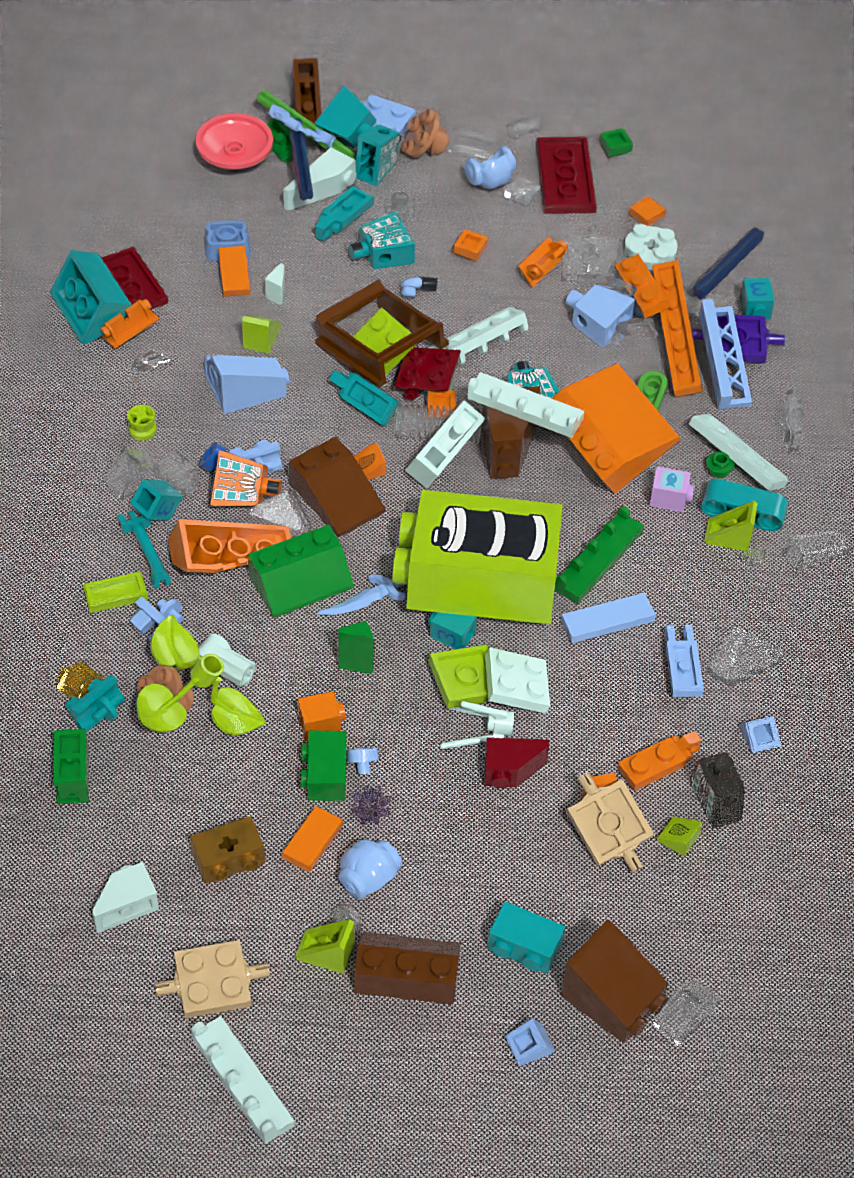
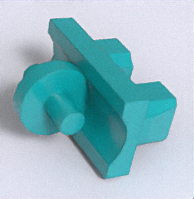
(97, 704)

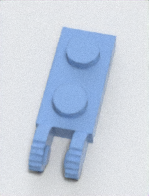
(683, 663)

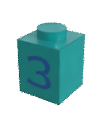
(757, 297)
(156, 499)
(453, 629)

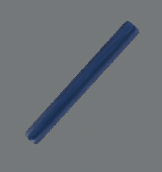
(301, 164)
(727, 263)

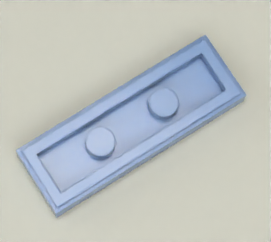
(608, 617)

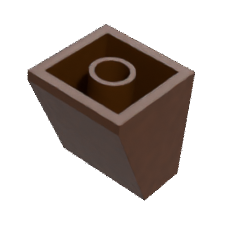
(506, 440)
(614, 983)

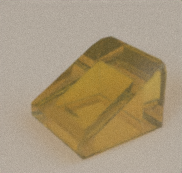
(75, 679)

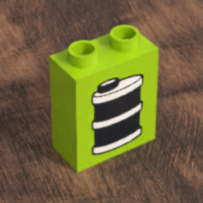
(480, 556)

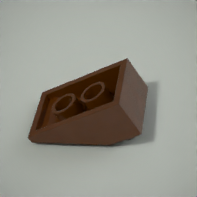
(335, 486)

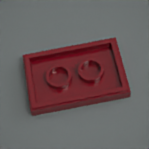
(135, 277)

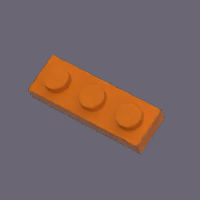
(648, 294)

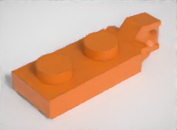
(659, 760)

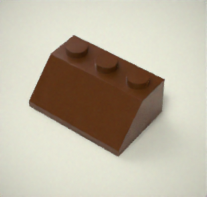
(407, 968)

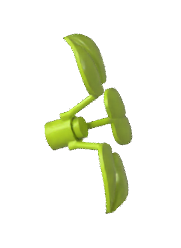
(161, 711)

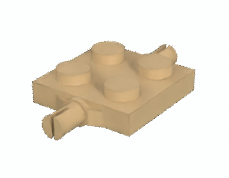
(610, 822)
(212, 979)

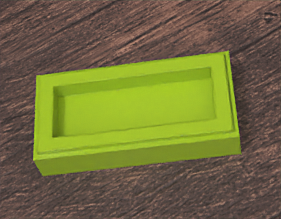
(114, 592)

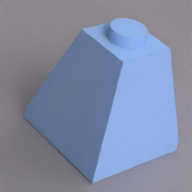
(244, 381)

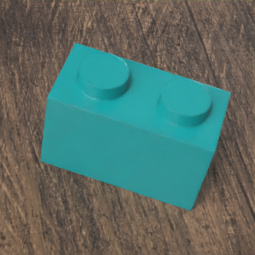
(526, 938)

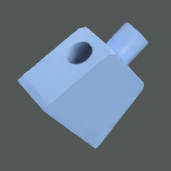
(600, 312)

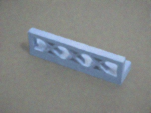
(718, 357)

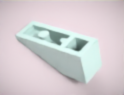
(329, 177)
(445, 444)

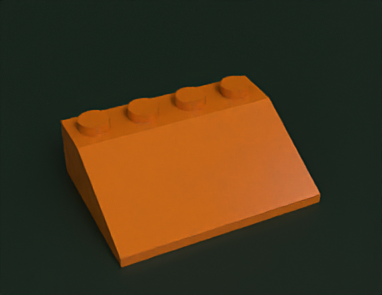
(619, 426)

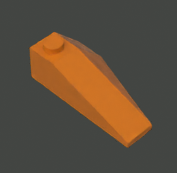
(219, 545)

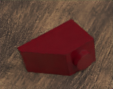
(513, 760)

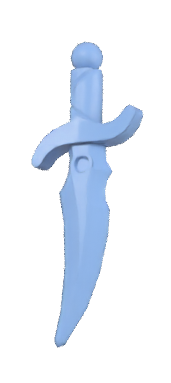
(367, 596)

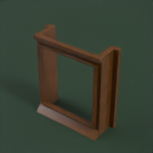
(359, 356)

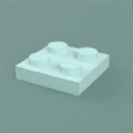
(517, 680)

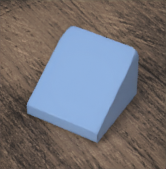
(761, 734)
(529, 1042)

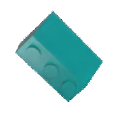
(88, 294)

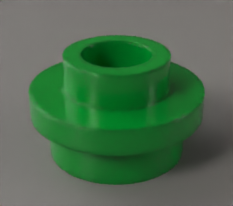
(719, 464)

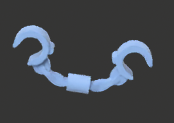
(284, 116)

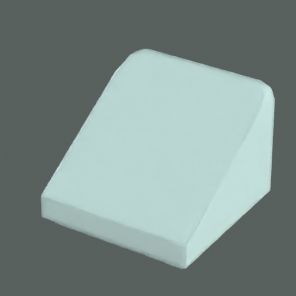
(275, 284)

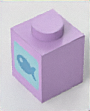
(671, 489)

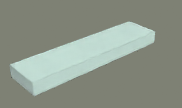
(739, 451)

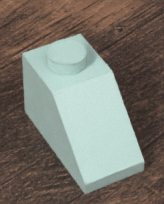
(125, 897)

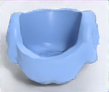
(492, 172)
(368, 867)

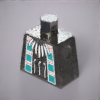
(715, 781)

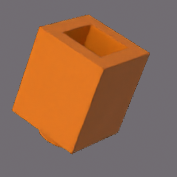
(320, 713)

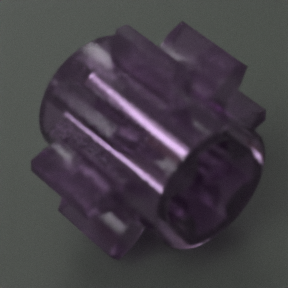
(377, 810)

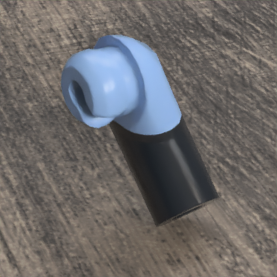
(420, 283)

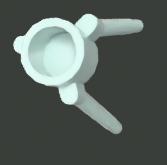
(498, 722)

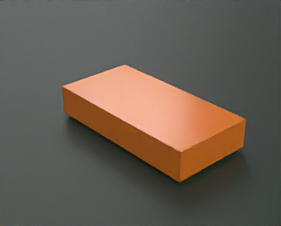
(234, 271)
(312, 839)

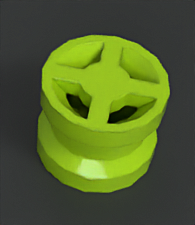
(142, 422)

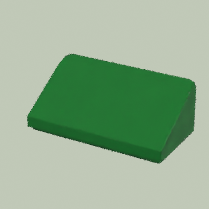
(281, 140)
(355, 648)

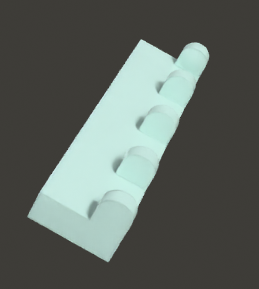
(487, 330)
(525, 404)
(242, 1079)

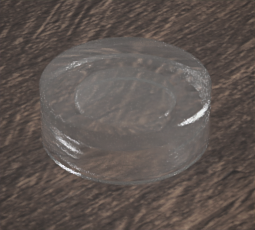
(345, 911)

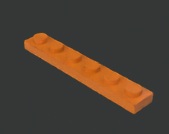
(678, 330)

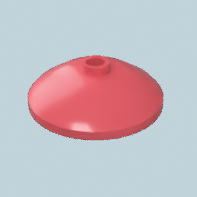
(234, 141)

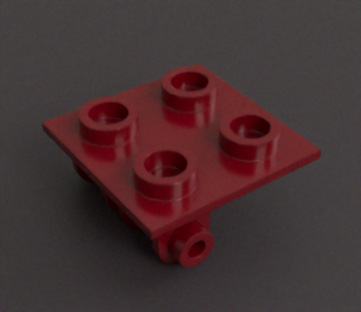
(427, 370)

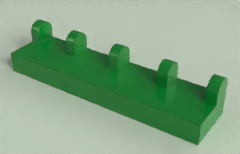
(598, 556)

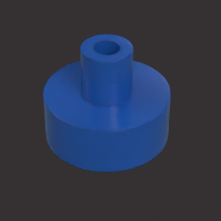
(210, 456)

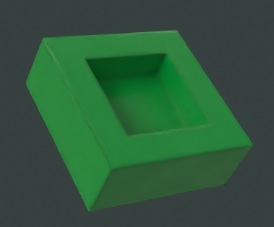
(616, 142)

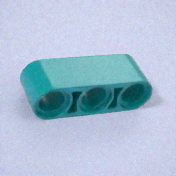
(727, 495)

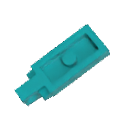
(342, 212)
(365, 396)

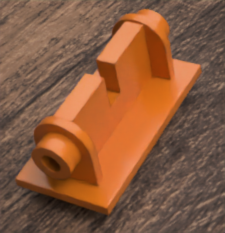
(542, 260)
(120, 330)

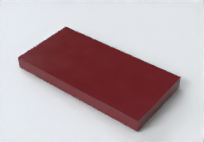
(566, 175)

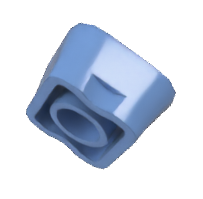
(225, 235)

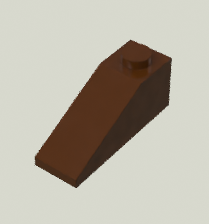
(306, 88)

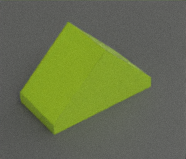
(259, 333)
(732, 528)
(328, 945)

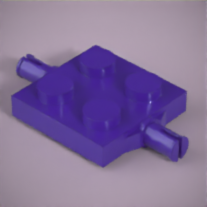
(752, 337)

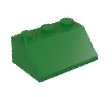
(300, 571)

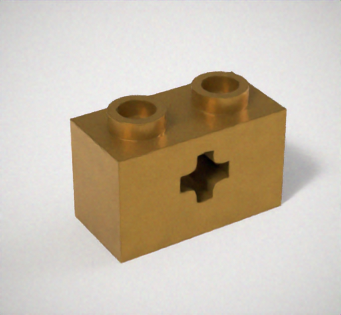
(227, 850)

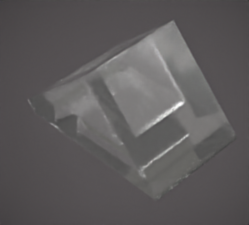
(753, 557)

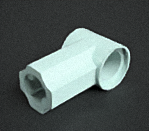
(236, 667)

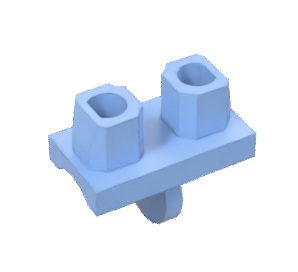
(263, 453)
(148, 615)

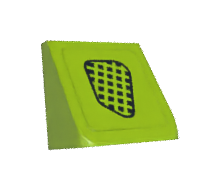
(680, 834)

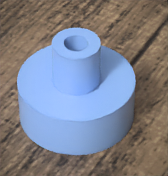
(362, 757)

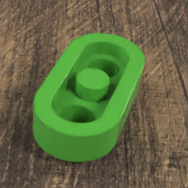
(653, 386)

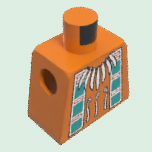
(241, 481)

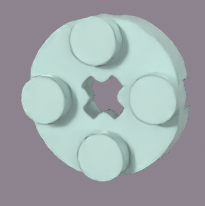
(661, 239)

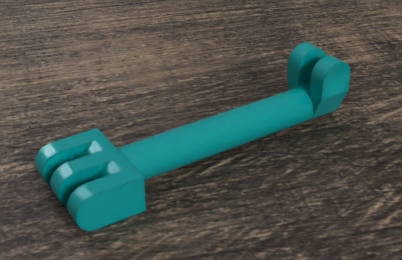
(138, 526)

